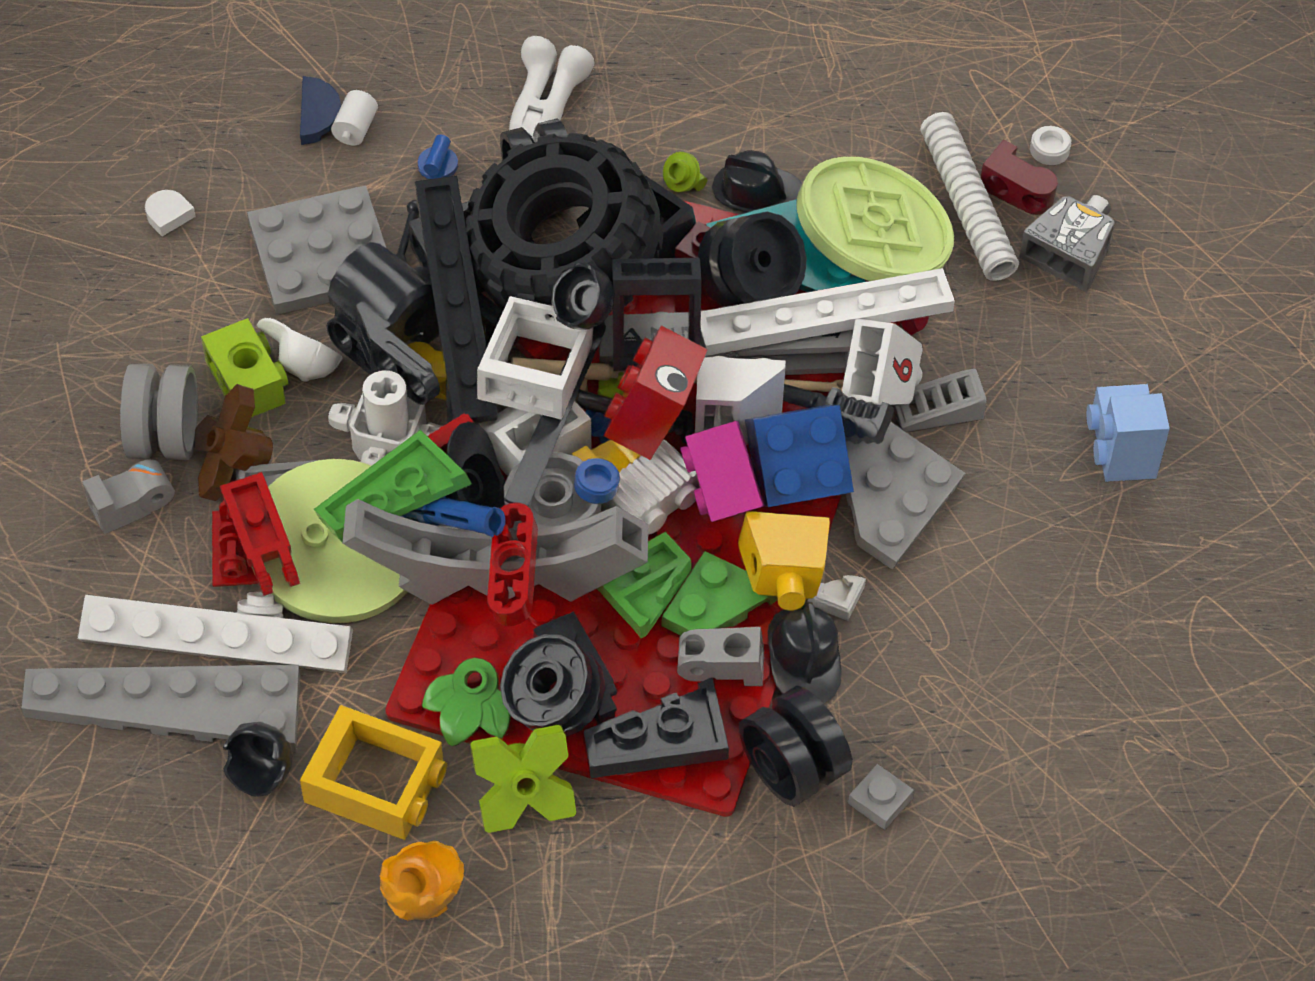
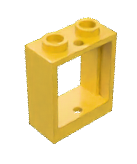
(346, 727)

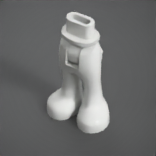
(540, 60)

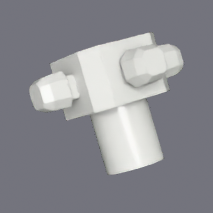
(381, 418)

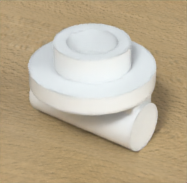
(260, 605)

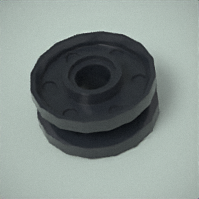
(534, 670)

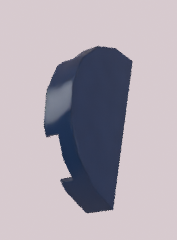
(318, 109)

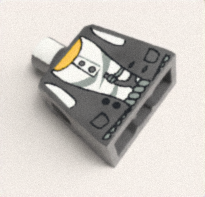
(1070, 240)

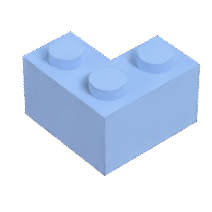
(1129, 431)

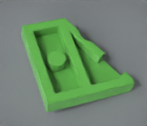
(647, 590)
(713, 597)

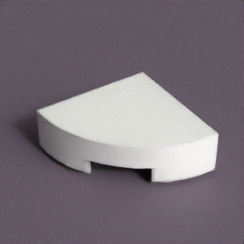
(839, 596)

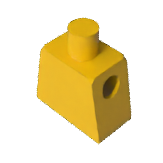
(784, 555)

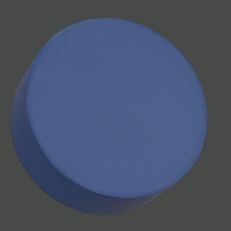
(596, 481)

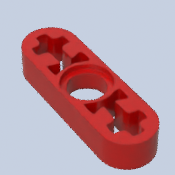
(521, 579)

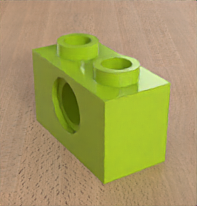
(242, 358)

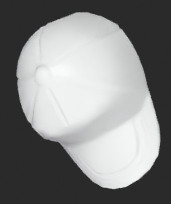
(299, 353)

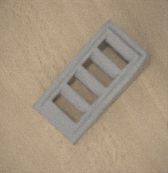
(959, 411)

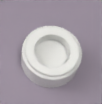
(1050, 145)

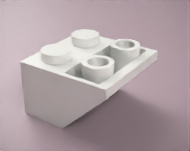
(737, 391)
(515, 428)

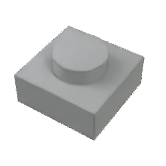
(881, 796)

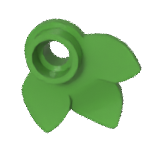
(468, 708)

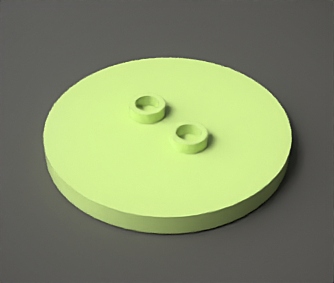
(873, 219)
(333, 578)

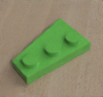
(397, 483)

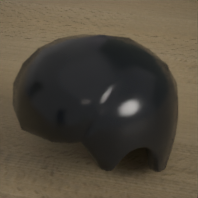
(583, 297)
(257, 758)

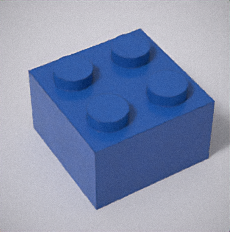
(799, 455)

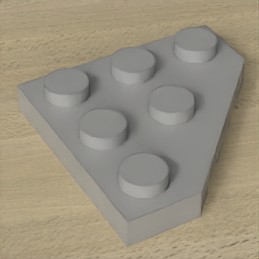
(896, 492)

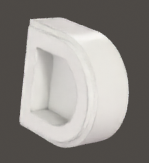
(168, 211)

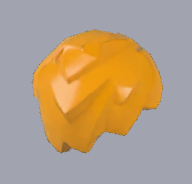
(421, 880)

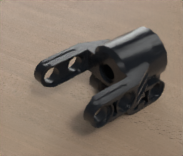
(385, 305)

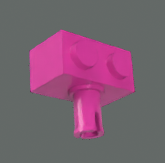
(722, 471)

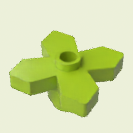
(523, 777)

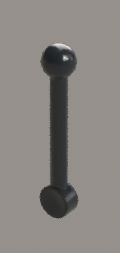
(412, 208)

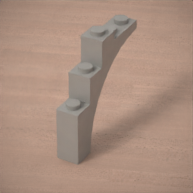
(444, 560)

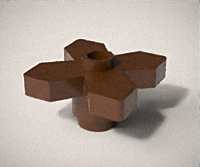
(230, 442)

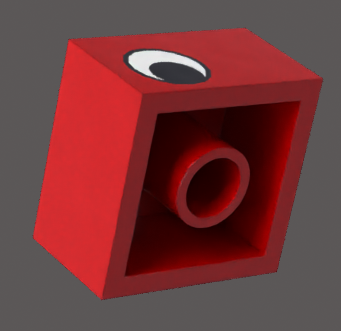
(653, 391)

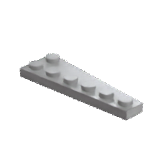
(168, 699)

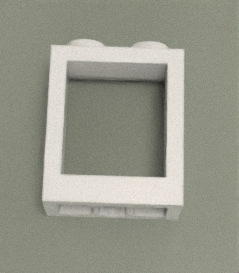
(527, 387)

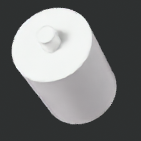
(354, 117)

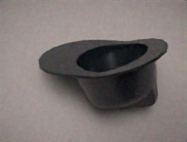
(753, 182)
(475, 455)
(805, 651)

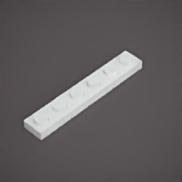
(825, 311)
(215, 633)

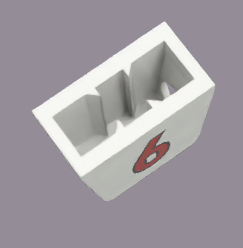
(882, 364)

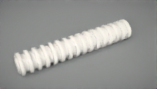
(969, 196)

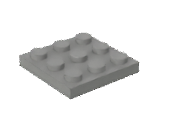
(308, 241)

